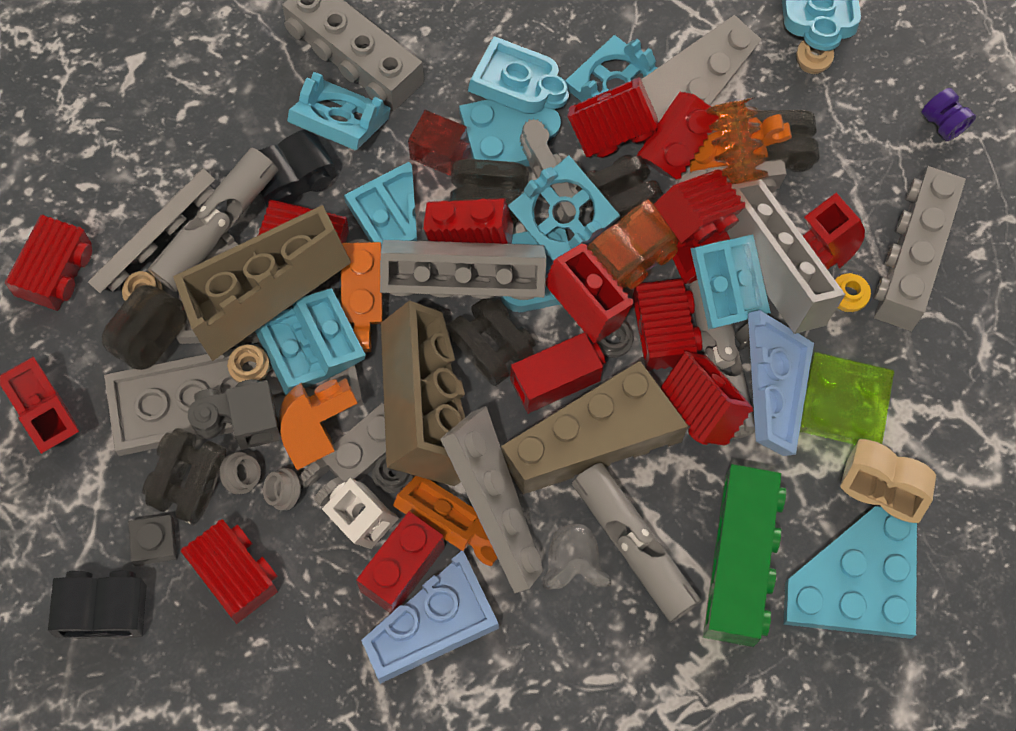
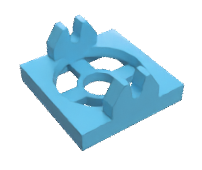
(643, 62)
(347, 133)
(564, 172)

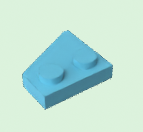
(386, 206)

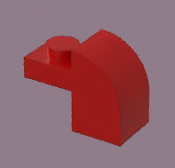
(834, 232)
(38, 404)

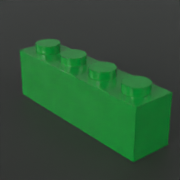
(743, 556)

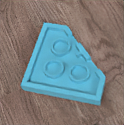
(860, 581)

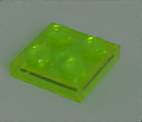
(846, 399)

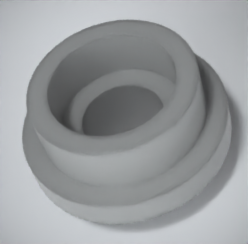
(248, 471)
(282, 489)

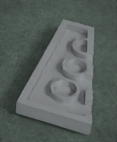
(702, 66)
(142, 244)
(488, 484)

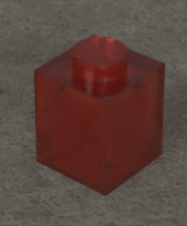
(438, 142)

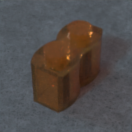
(635, 245)

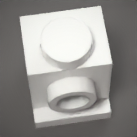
(362, 528)

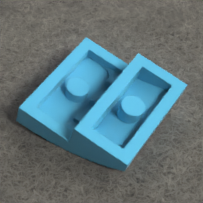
(730, 280)
(310, 341)

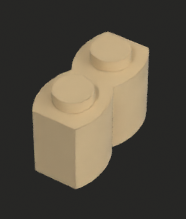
(895, 483)

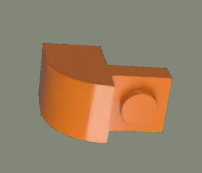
(302, 419)

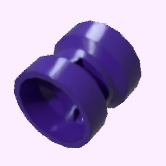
(948, 114)

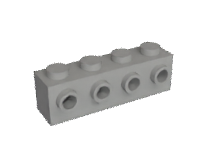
(356, 48)
(919, 249)
(790, 268)
(462, 269)

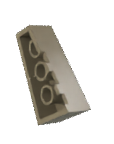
(259, 279)
(419, 392)
(605, 426)

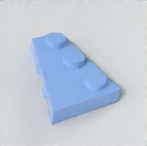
(778, 381)
(432, 623)

